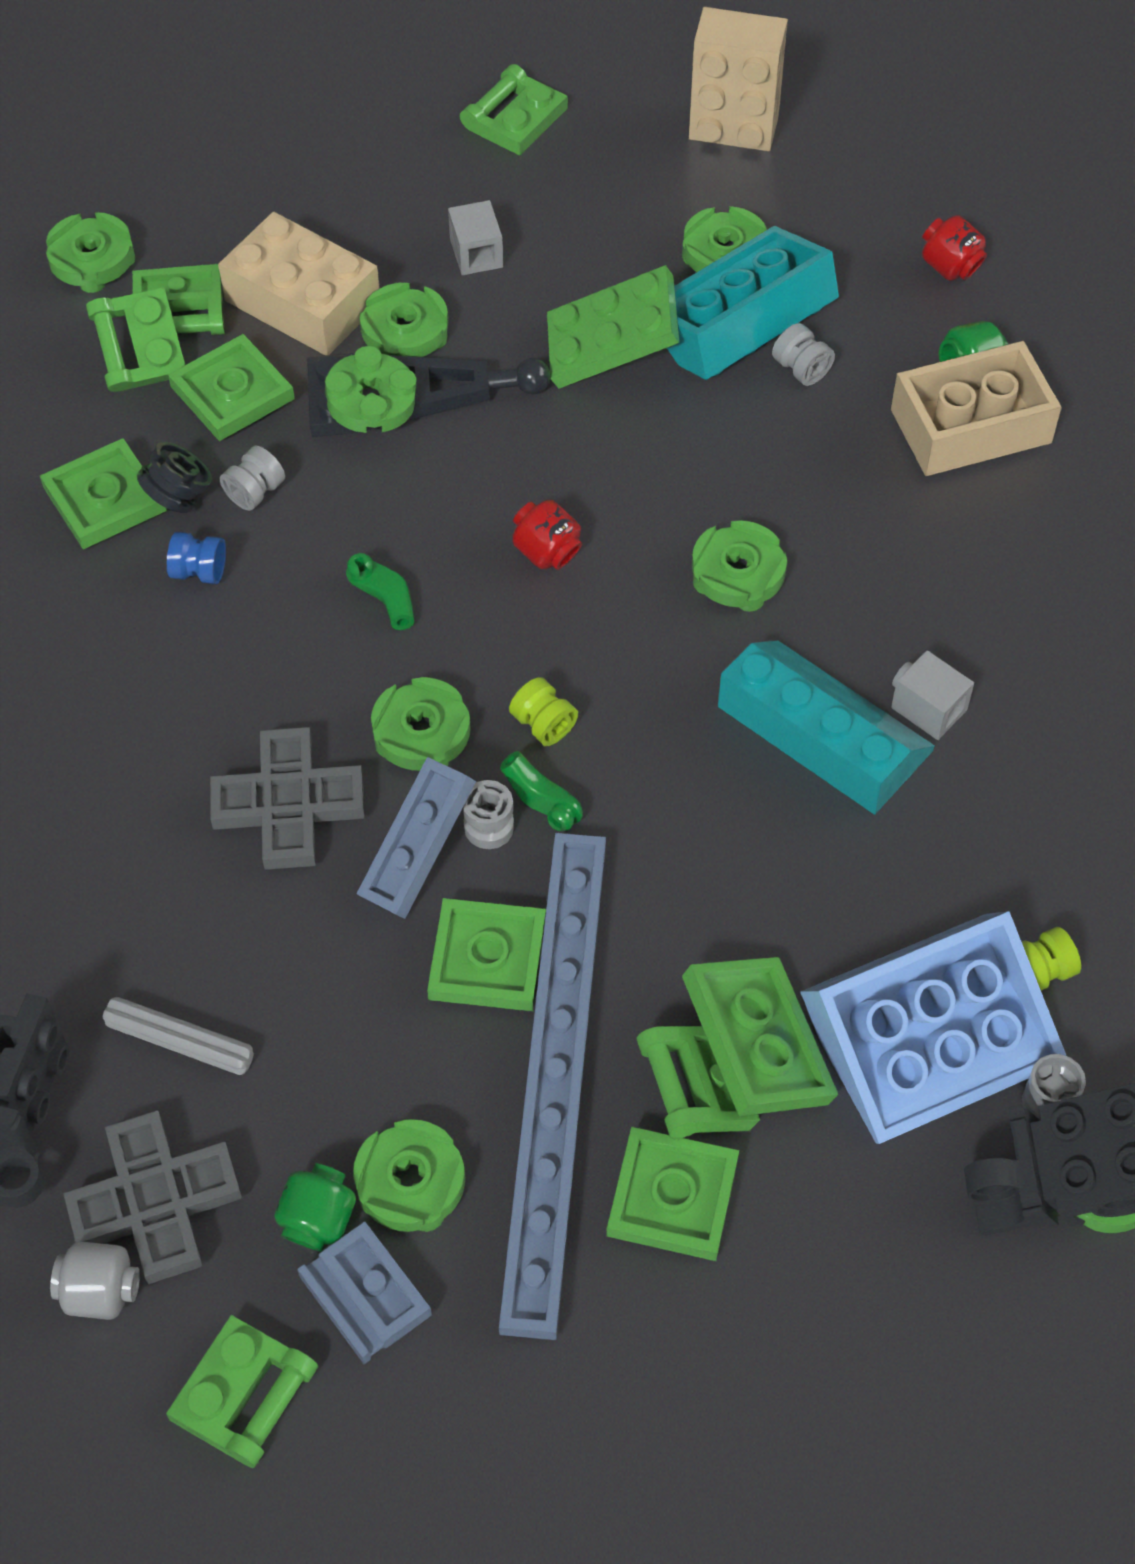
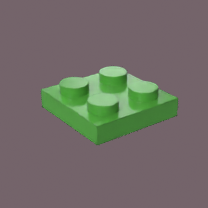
(231, 387)
(100, 493)
(487, 954)
(673, 1194)

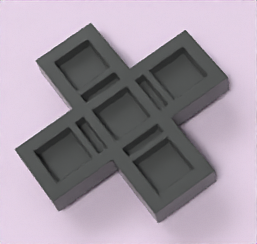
(287, 798)
(153, 1196)

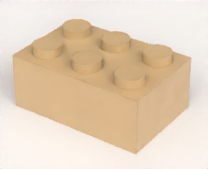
(737, 78)
(298, 283)
(975, 408)

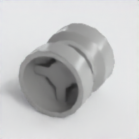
(803, 354)
(252, 478)
(489, 815)
(1056, 1076)

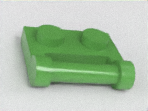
(523, 118)
(188, 290)
(151, 335)
(710, 1094)
(226, 1383)

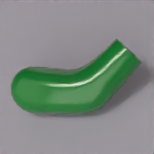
(385, 586)
(541, 793)

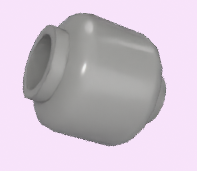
(94, 1280)

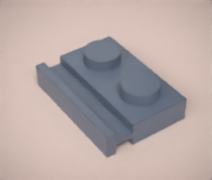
(364, 1292)

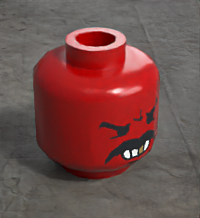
(954, 248)
(546, 534)

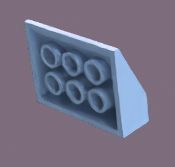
(934, 1025)

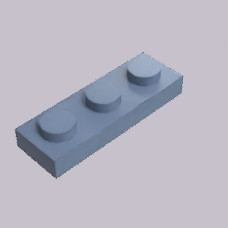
(416, 837)

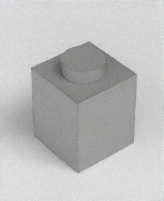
(475, 237)
(931, 694)

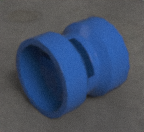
(195, 557)

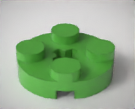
(708, 228)
(92, 268)
(398, 301)
(375, 371)
(732, 586)
(423, 698)
(423, 1203)

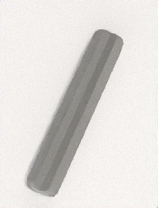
(178, 1035)

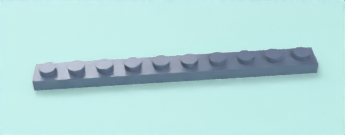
(553, 1091)

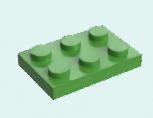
(612, 327)
(759, 1036)

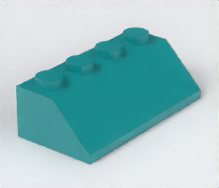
(750, 299)
(821, 723)

